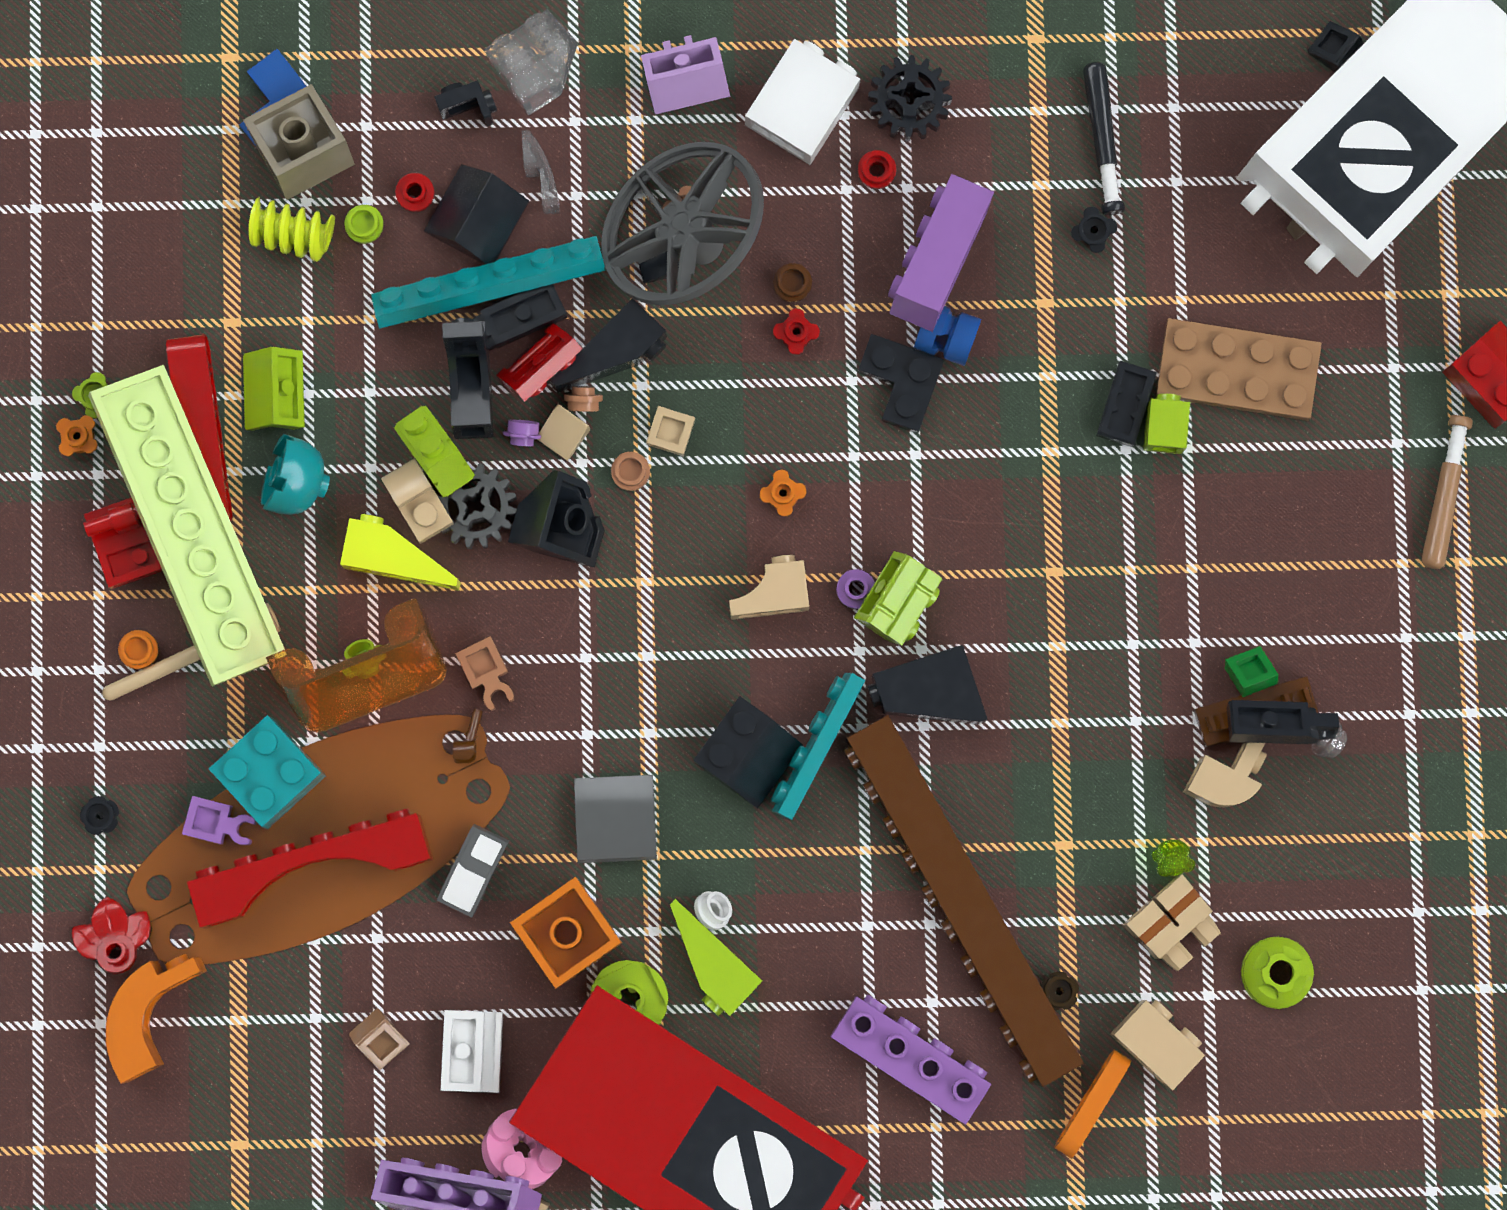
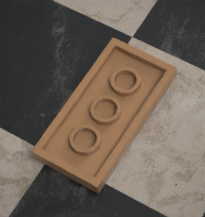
(1239, 369)

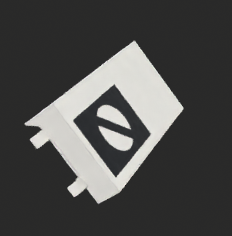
(1387, 129)

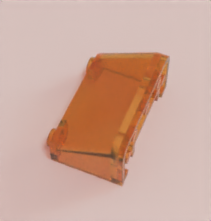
(366, 681)

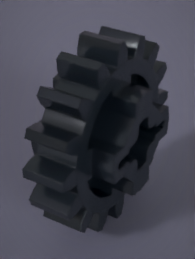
(895, 98)

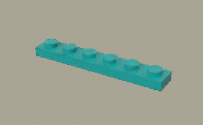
(487, 282)

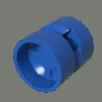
(951, 336)

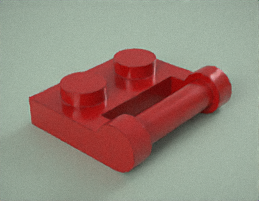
(540, 363)

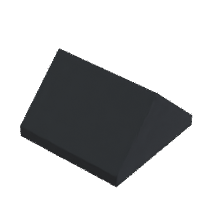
(477, 214)

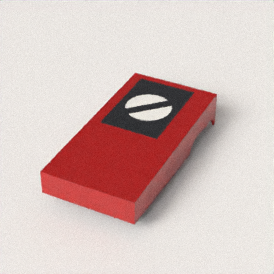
(676, 1124)

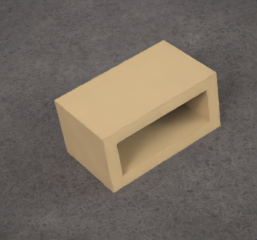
(1158, 1043)

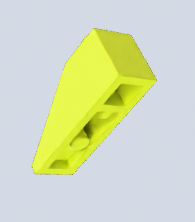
(384, 552)

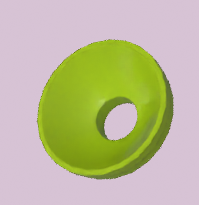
(1257, 978)

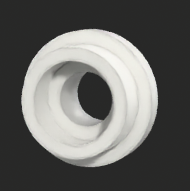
(713, 909)

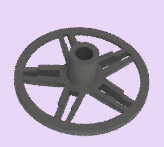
(683, 225)

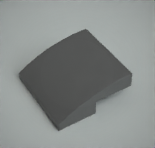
(615, 819)

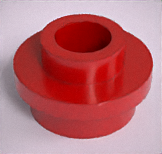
(876, 158)
(423, 200)

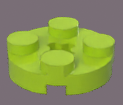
(640, 979)

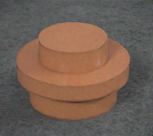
(583, 399)
(630, 471)

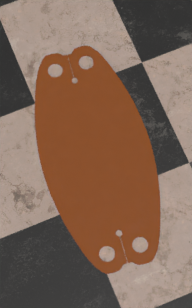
(366, 778)

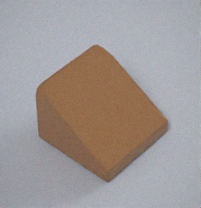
(378, 1039)

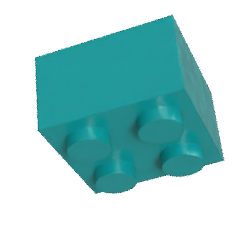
(267, 772)

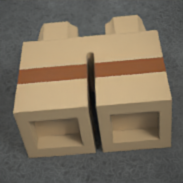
(1158, 932)

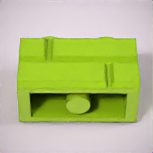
(434, 451)
(899, 598)

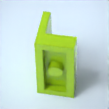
(273, 388)

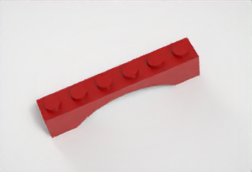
(230, 893)

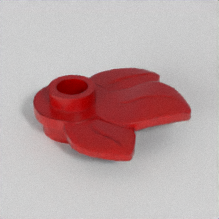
(110, 930)

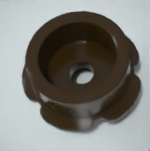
(1069, 986)

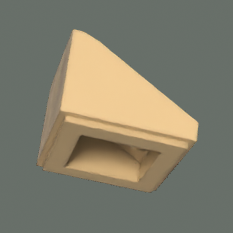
(563, 432)

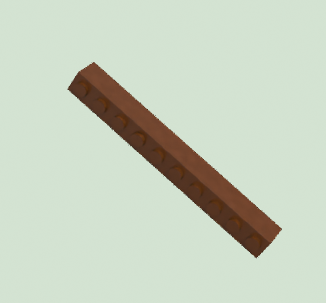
(963, 901)

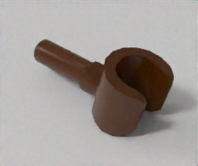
(466, 750)

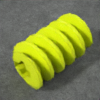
(289, 230)

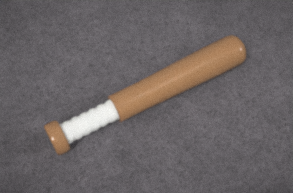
(1443, 509)

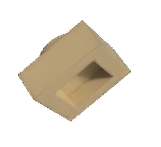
(670, 431)

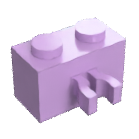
(685, 74)

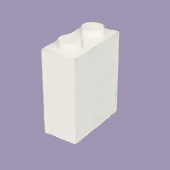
(803, 100)

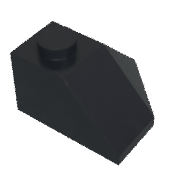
(559, 521)

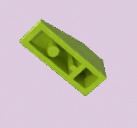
(717, 969)

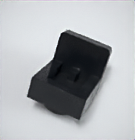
(461, 98)

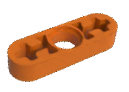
(1092, 1104)

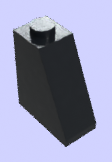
(930, 688)

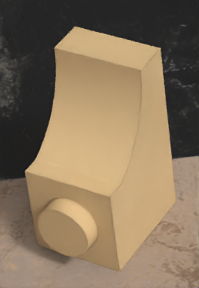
(779, 592)

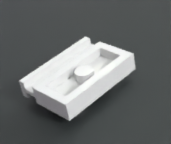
(471, 1051)

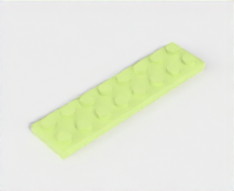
(187, 524)

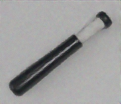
(1102, 128)

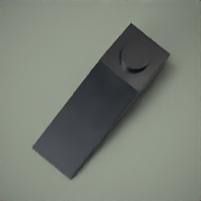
(617, 347)

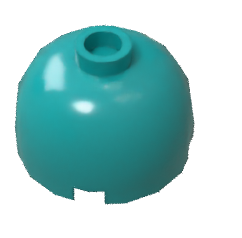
(294, 478)

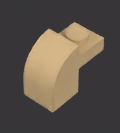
(417, 501)
(1226, 786)

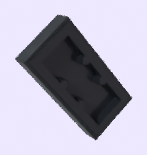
(1126, 404)

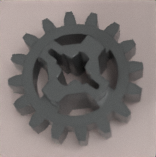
(489, 515)

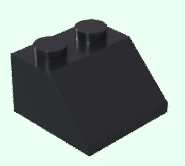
(747, 752)

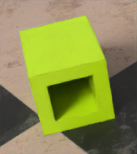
(1166, 424)

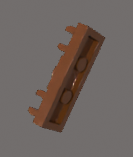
(1213, 718)

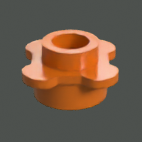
(85, 443)
(782, 482)

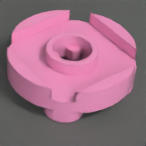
(503, 1160)

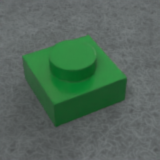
(1251, 671)

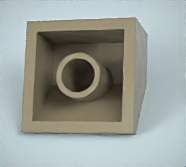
(299, 142)

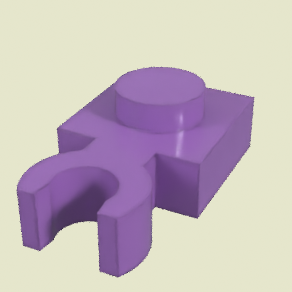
(212, 820)

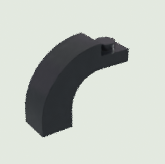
(469, 378)

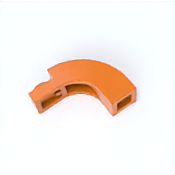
(129, 1016)

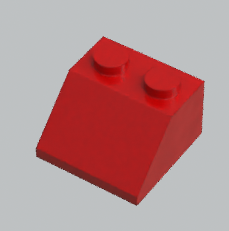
(1483, 375)

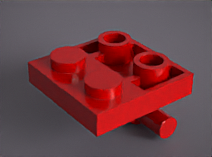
(121, 543)

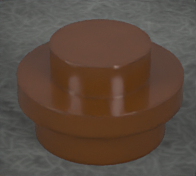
(792, 282)

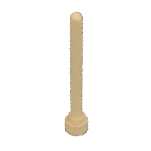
(160, 669)

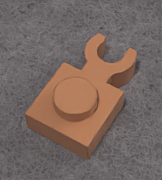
(484, 667)

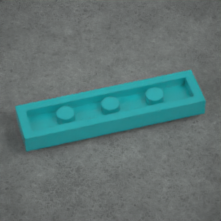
(809, 758)

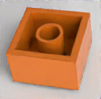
(566, 932)

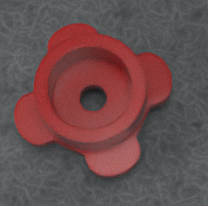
(796, 342)

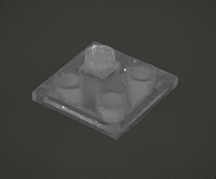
(534, 60)

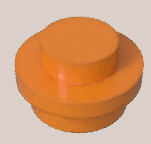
(138, 649)

